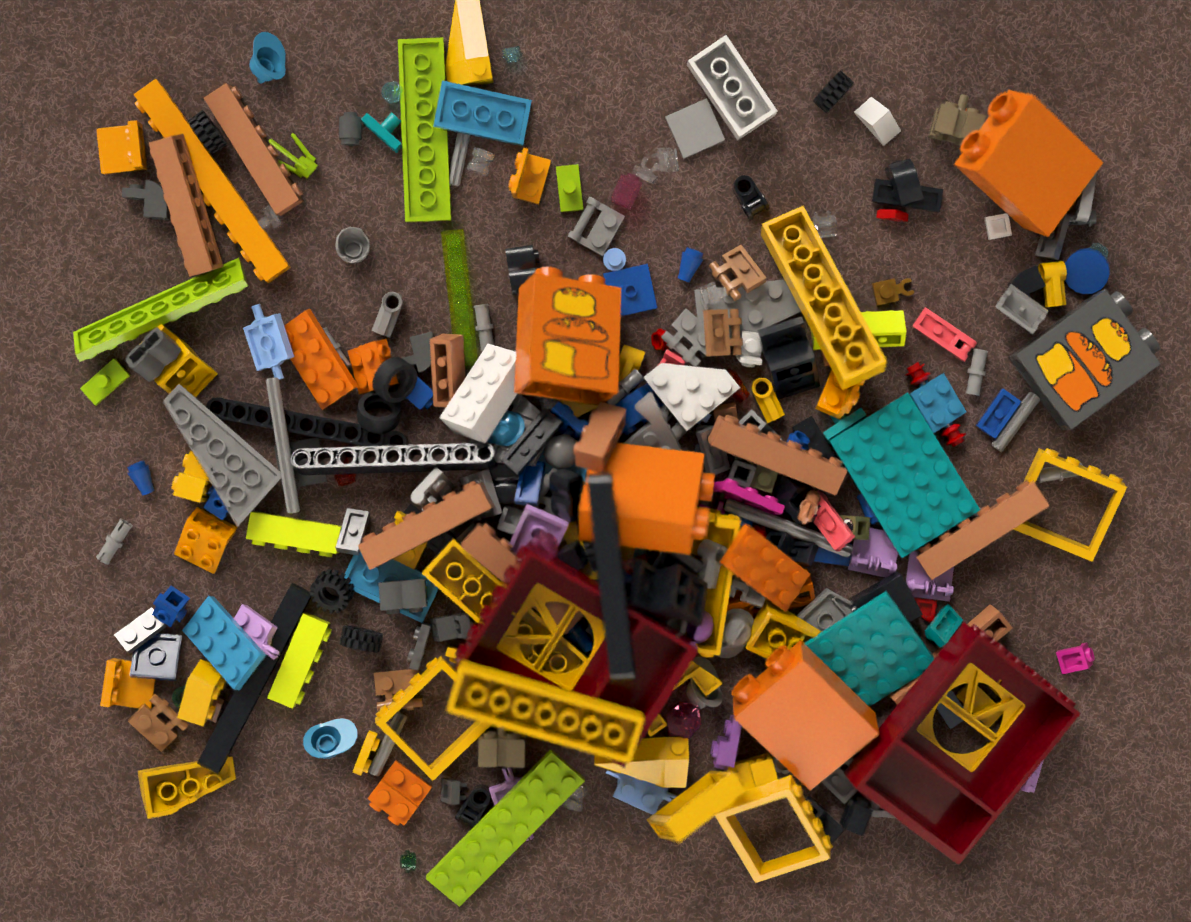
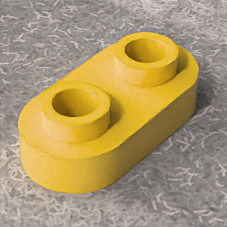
(363, 762)

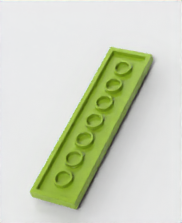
(423, 146)
(159, 309)
(505, 828)

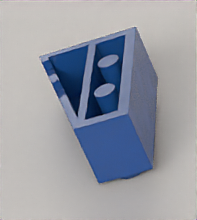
(632, 414)

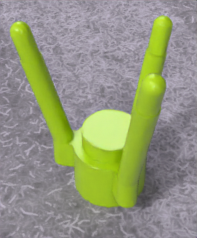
(304, 166)

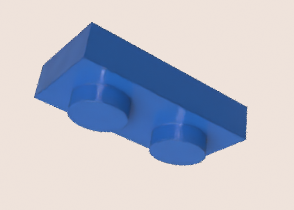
(998, 413)

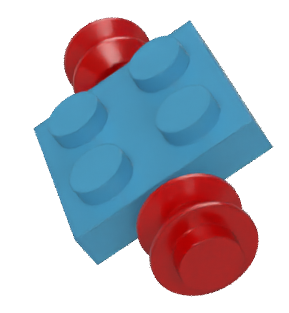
(937, 403)

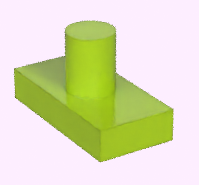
(569, 188)
(105, 381)

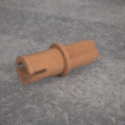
(809, 506)

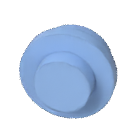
(614, 259)

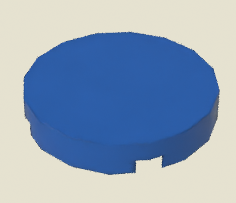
(1087, 271)

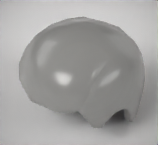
(352, 245)
(559, 451)

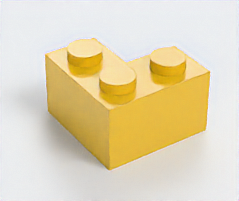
(192, 483)
(199, 694)
(755, 770)

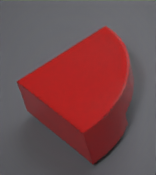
(892, 215)
(927, 607)

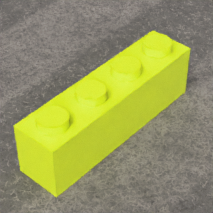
(885, 326)
(293, 532)
(299, 660)

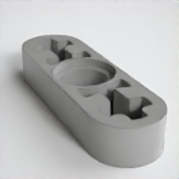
(1085, 201)

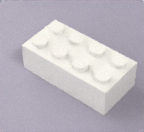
(731, 87)
(483, 395)

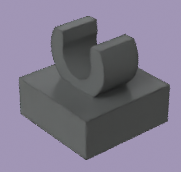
(451, 791)

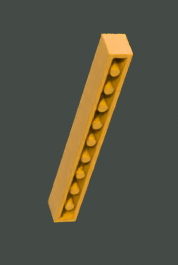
(214, 184)

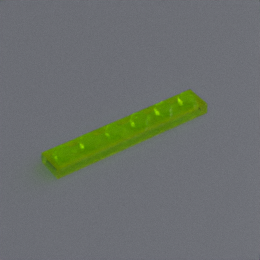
(459, 291)

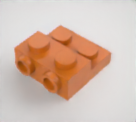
(365, 362)
(399, 793)

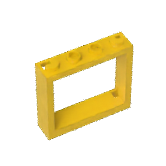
(1092, 473)
(403, 696)
(764, 794)
(696, 805)

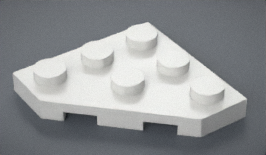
(690, 390)

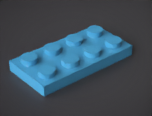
(482, 113)
(367, 581)
(224, 642)

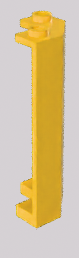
(723, 531)

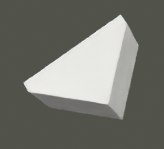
(878, 120)

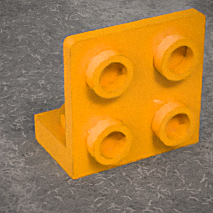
(122, 148)
(530, 177)
(835, 400)
(204, 540)
(124, 690)

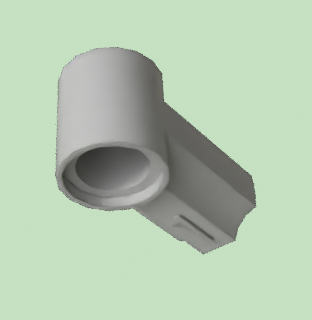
(386, 316)
(710, 555)

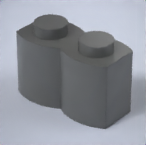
(153, 354)
(403, 595)

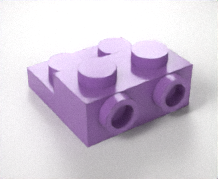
(725, 748)

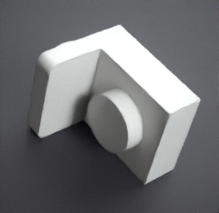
(750, 349)

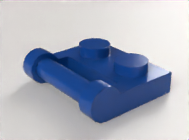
(566, 415)

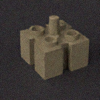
(954, 123)
(502, 748)

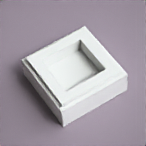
(998, 226)

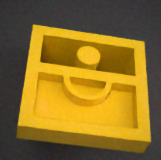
(185, 370)

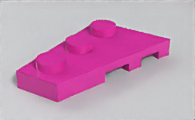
(749, 495)

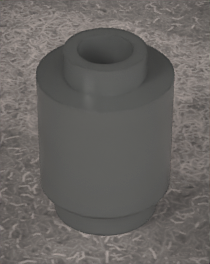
(350, 129)

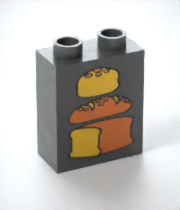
(1086, 358)

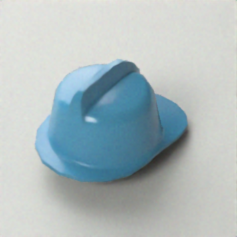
(267, 58)
(508, 429)
(330, 738)

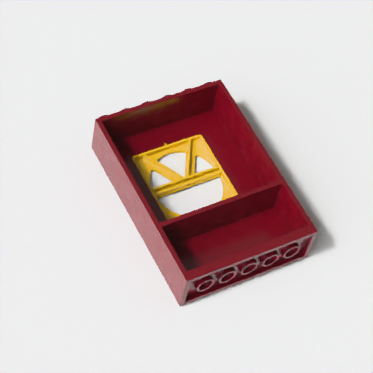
(538, 578)
(953, 795)

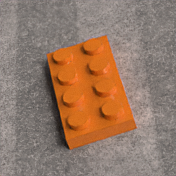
(318, 360)
(764, 568)

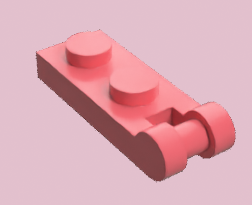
(943, 334)
(832, 525)

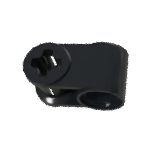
(750, 198)
(473, 809)

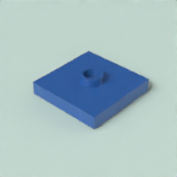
(636, 289)

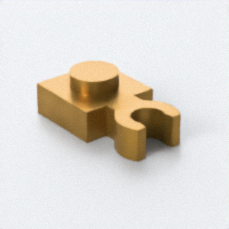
(888, 291)

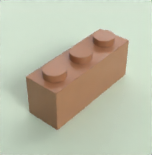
(446, 367)
(600, 437)

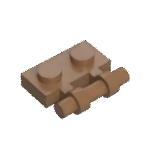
(742, 267)
(717, 332)
(391, 682)
(153, 727)

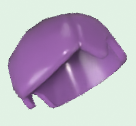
(703, 632)

